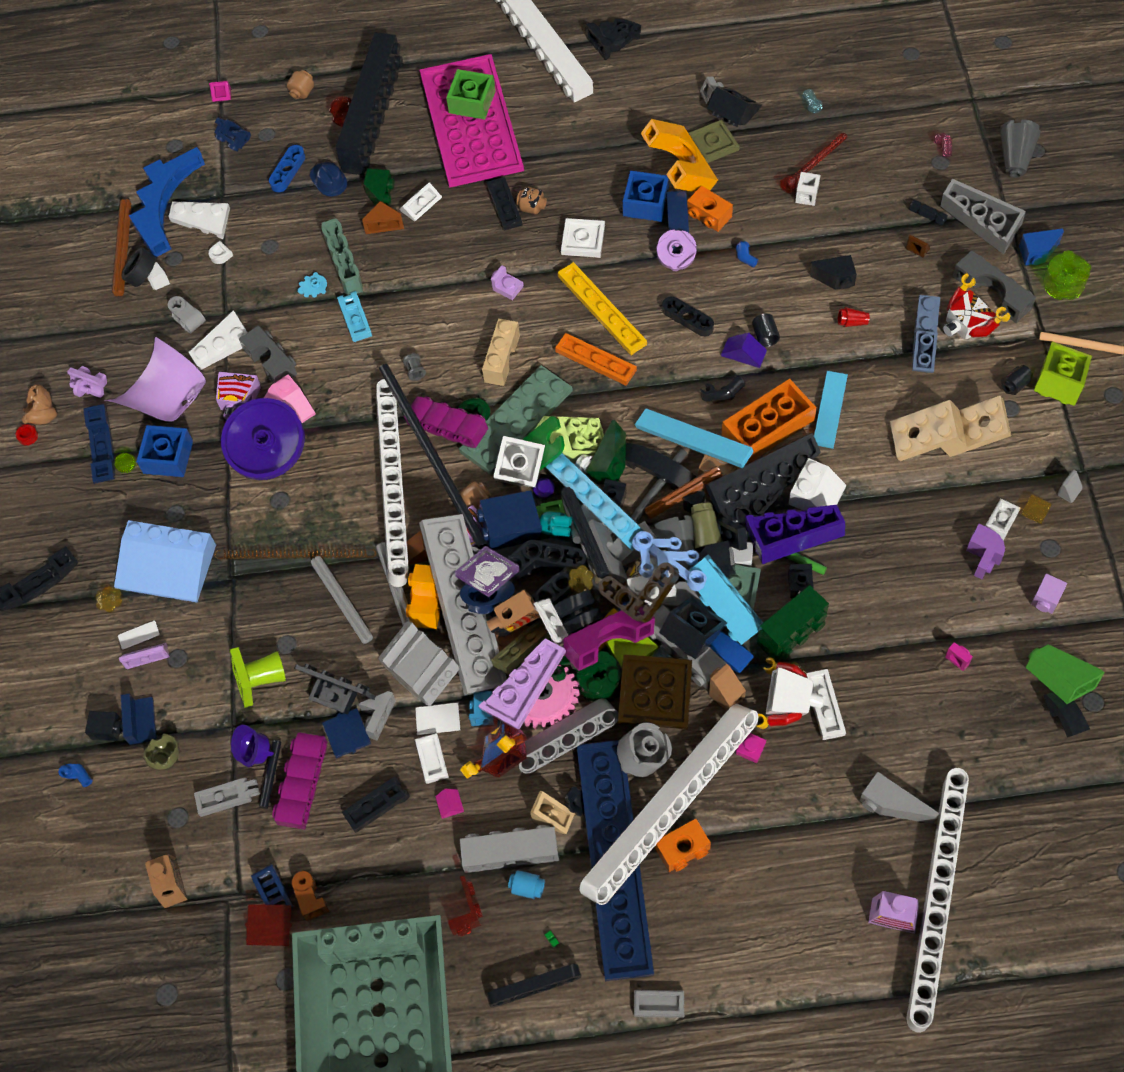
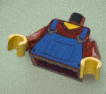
(501, 752)

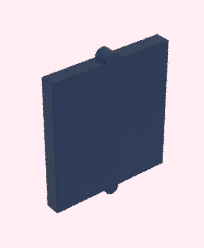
(346, 733)

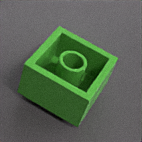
(471, 94)

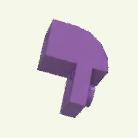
(988, 546)

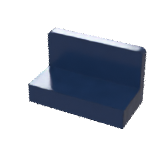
(138, 719)

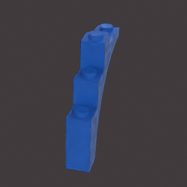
(154, 197)

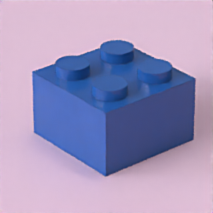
(645, 196)
(164, 451)

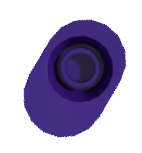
(250, 746)

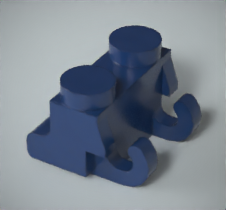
(232, 133)

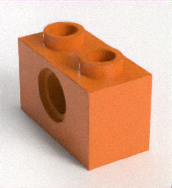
(709, 208)
(690, 834)

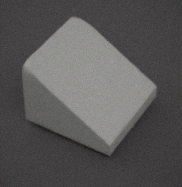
(1070, 487)

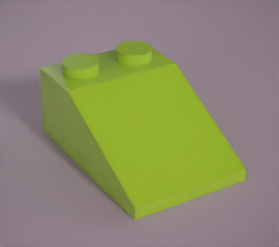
(1063, 374)

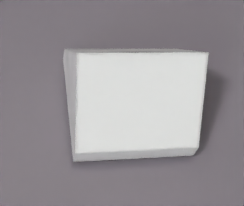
(158, 277)

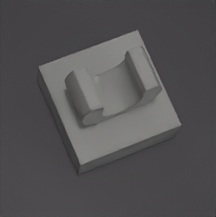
(709, 87)

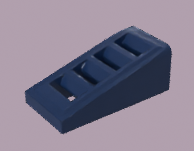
(276, 879)

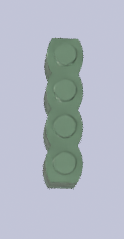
(342, 256)

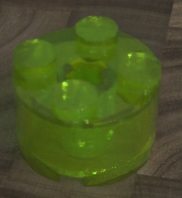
(1066, 276)

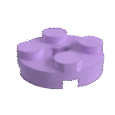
(687, 252)

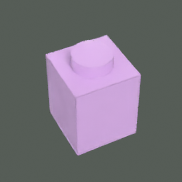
(1049, 594)

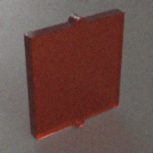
(268, 925)

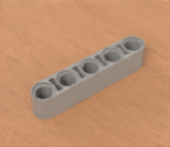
(576, 731)

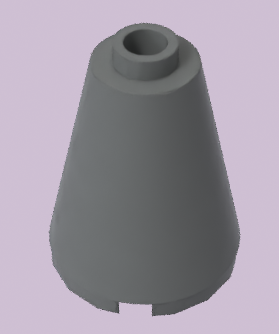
(1018, 145)
(676, 528)

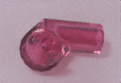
(946, 142)

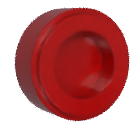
(26, 434)

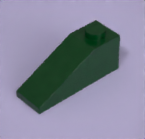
(610, 455)

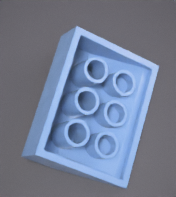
(163, 561)

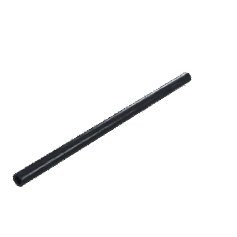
(433, 456)

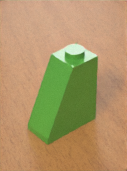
(1063, 672)

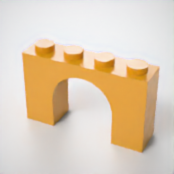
(691, 169)

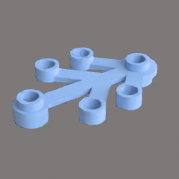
(648, 545)

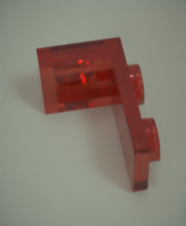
(463, 924)

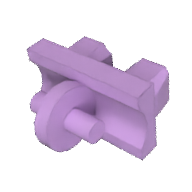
(84, 382)

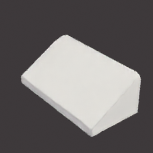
(421, 202)
(551, 620)

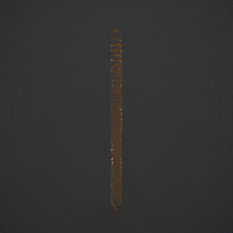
(292, 554)

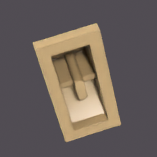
(551, 812)

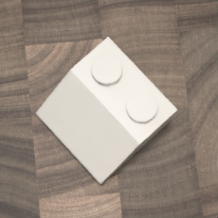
(518, 462)
(816, 487)

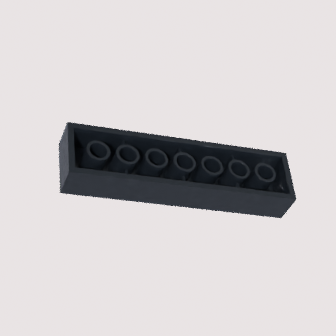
(369, 104)

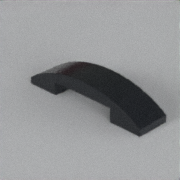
(657, 465)
(38, 582)

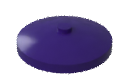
(262, 439)

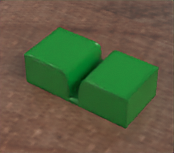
(550, 937)

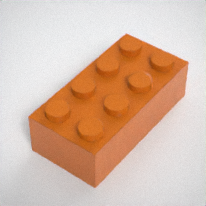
(770, 419)

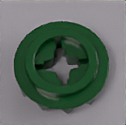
(471, 405)

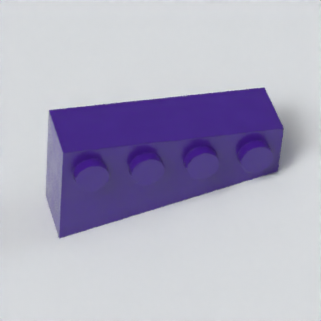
(793, 531)

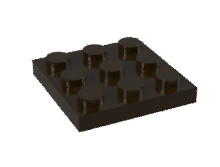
(655, 691)

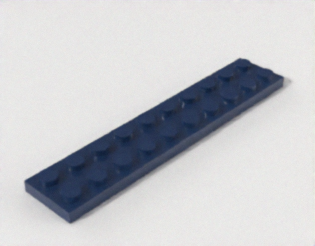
(607, 815)

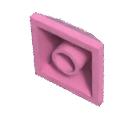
(289, 393)

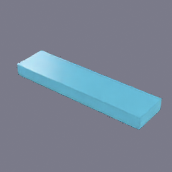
(830, 409)

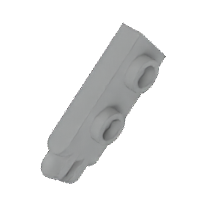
(225, 796)

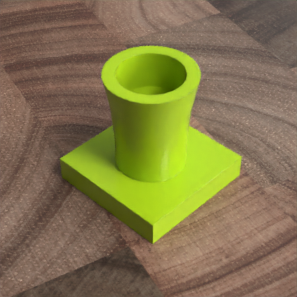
(255, 673)

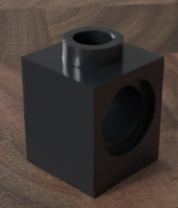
(104, 726)

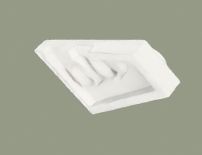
(219, 342)

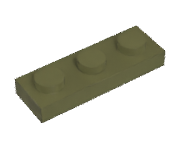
(521, 647)

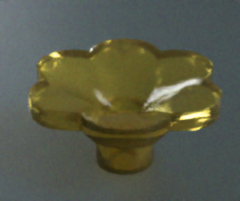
(581, 579)
(108, 599)

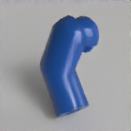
(743, 254)
(75, 771)

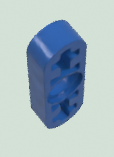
(287, 176)

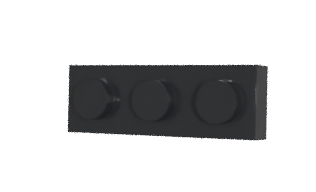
(504, 203)

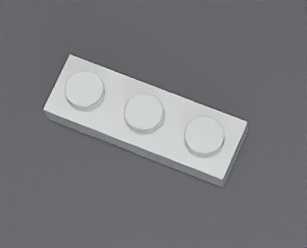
(829, 715)

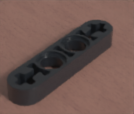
(534, 985)

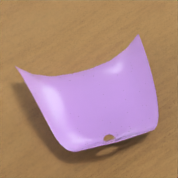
(164, 384)

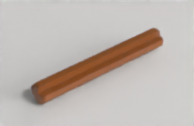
(677, 495)

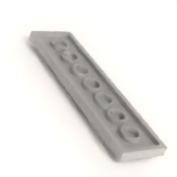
(468, 632)

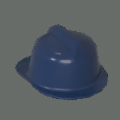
(328, 179)
(482, 604)

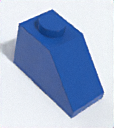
(1039, 246)

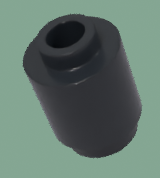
(1016, 380)

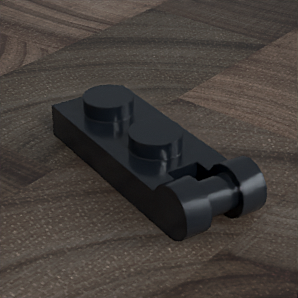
(375, 804)

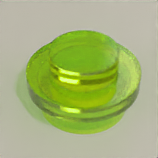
(125, 463)

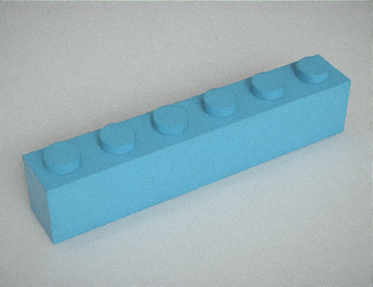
(595, 499)

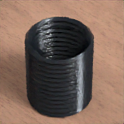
(765, 330)

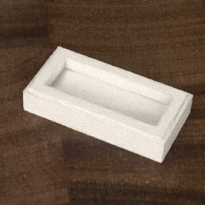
(431, 758)

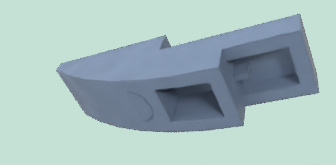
(925, 334)

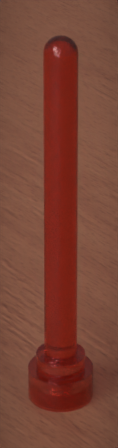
(790, 182)

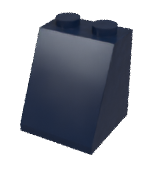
(509, 520)

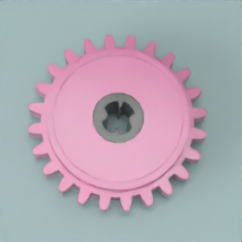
(556, 704)

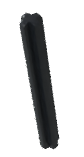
(585, 533)

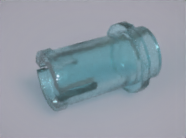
(813, 103)

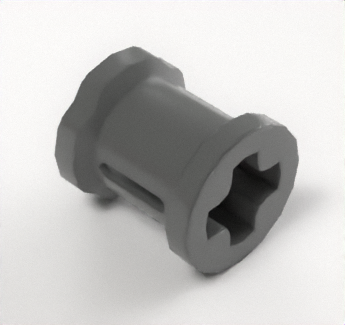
(414, 367)

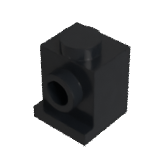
(615, 491)
(797, 574)

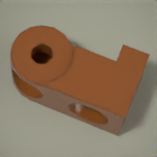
(304, 889)

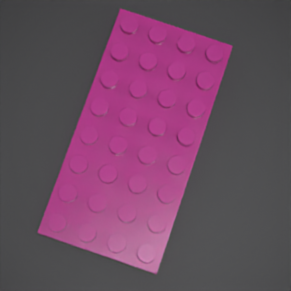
(468, 145)

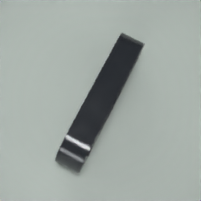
(691, 324)

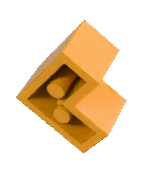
(425, 603)

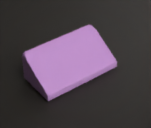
(144, 656)

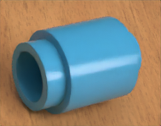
(526, 884)

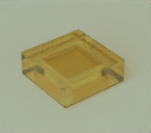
(1036, 509)

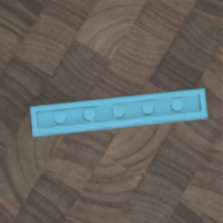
(694, 438)

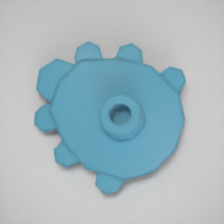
(313, 285)

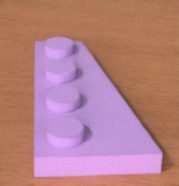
(521, 690)

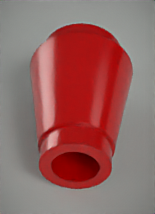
(851, 317)

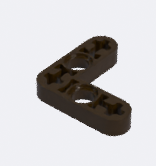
(638, 601)

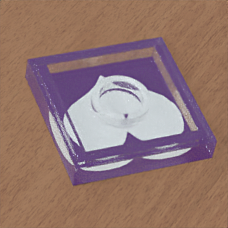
(487, 571)

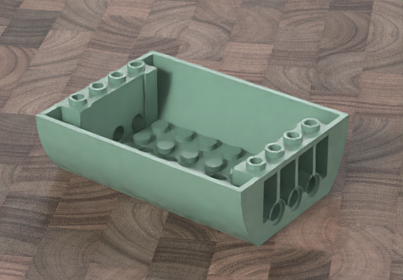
(336, 998)

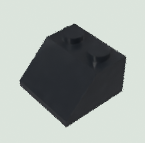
(732, 106)
(692, 627)

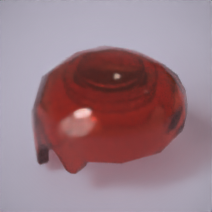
(339, 109)

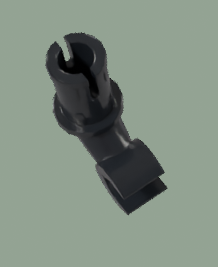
(725, 393)

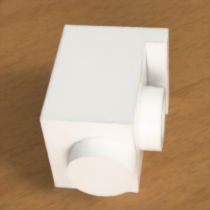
(807, 188)

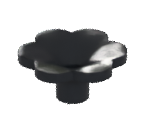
(574, 801)

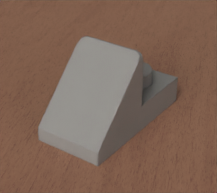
(380, 711)

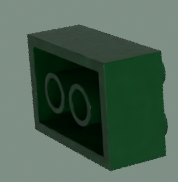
(793, 624)

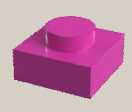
(959, 656)
(751, 748)

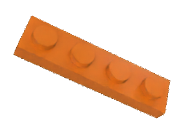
(596, 359)

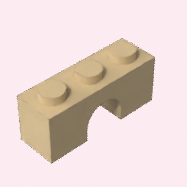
(502, 344)

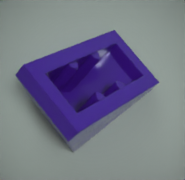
(744, 349)

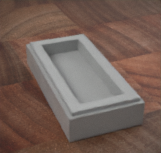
(659, 1003)

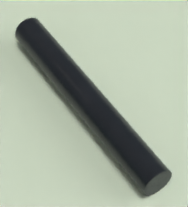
(270, 774)

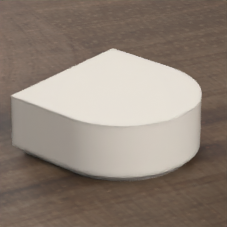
(219, 253)

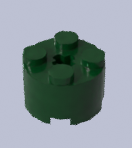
(590, 684)

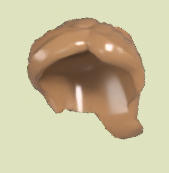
(39, 406)

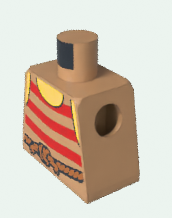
(522, 612)

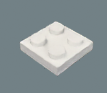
(583, 238)

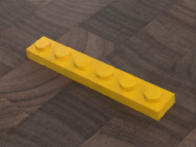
(602, 308)

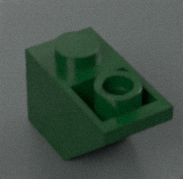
(378, 185)

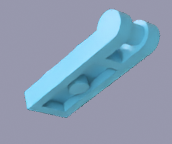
(354, 317)

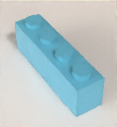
(727, 602)

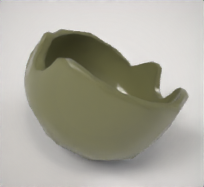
(162, 753)

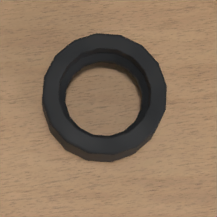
(138, 267)

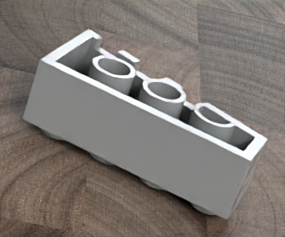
(983, 214)

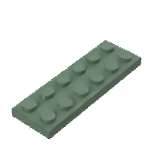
(518, 416)

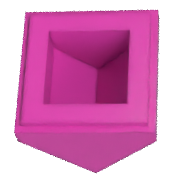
(220, 91)
(449, 803)

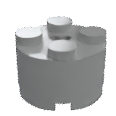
(643, 750)

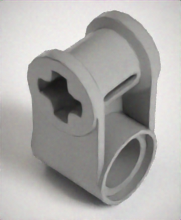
(185, 314)

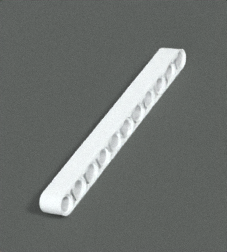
(394, 488)
(668, 804)
(932, 906)

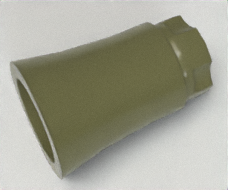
(704, 526)

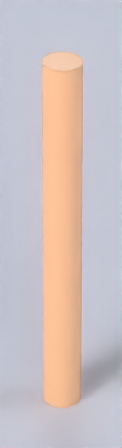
(1081, 343)

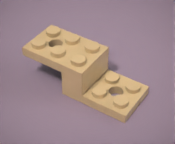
(950, 428)

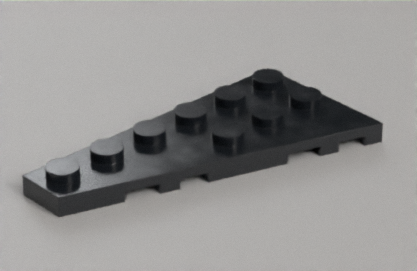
(760, 482)

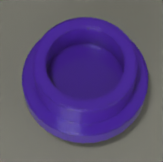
(544, 488)

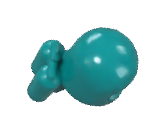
(555, 524)

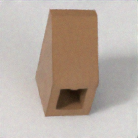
(726, 687)

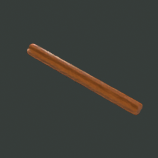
(121, 247)

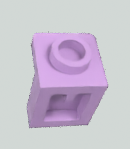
(505, 283)

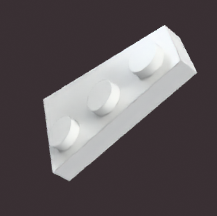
(203, 216)

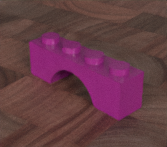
(583, 645)

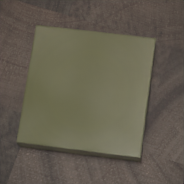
(714, 141)

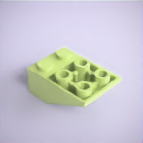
(579, 435)

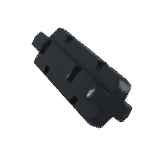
(928, 212)

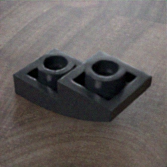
(1069, 714)

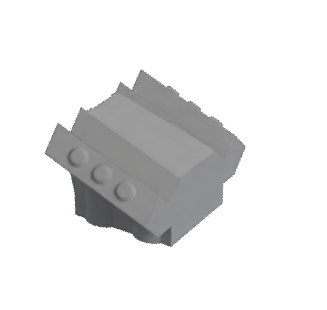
(418, 664)

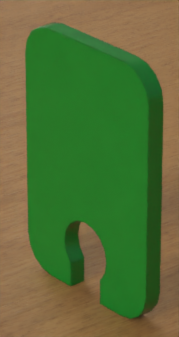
(542, 434)

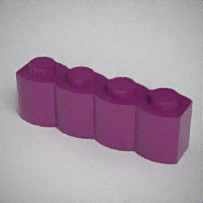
(449, 422)
(301, 780)

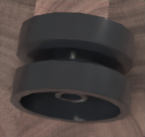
(573, 611)

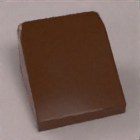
(917, 246)

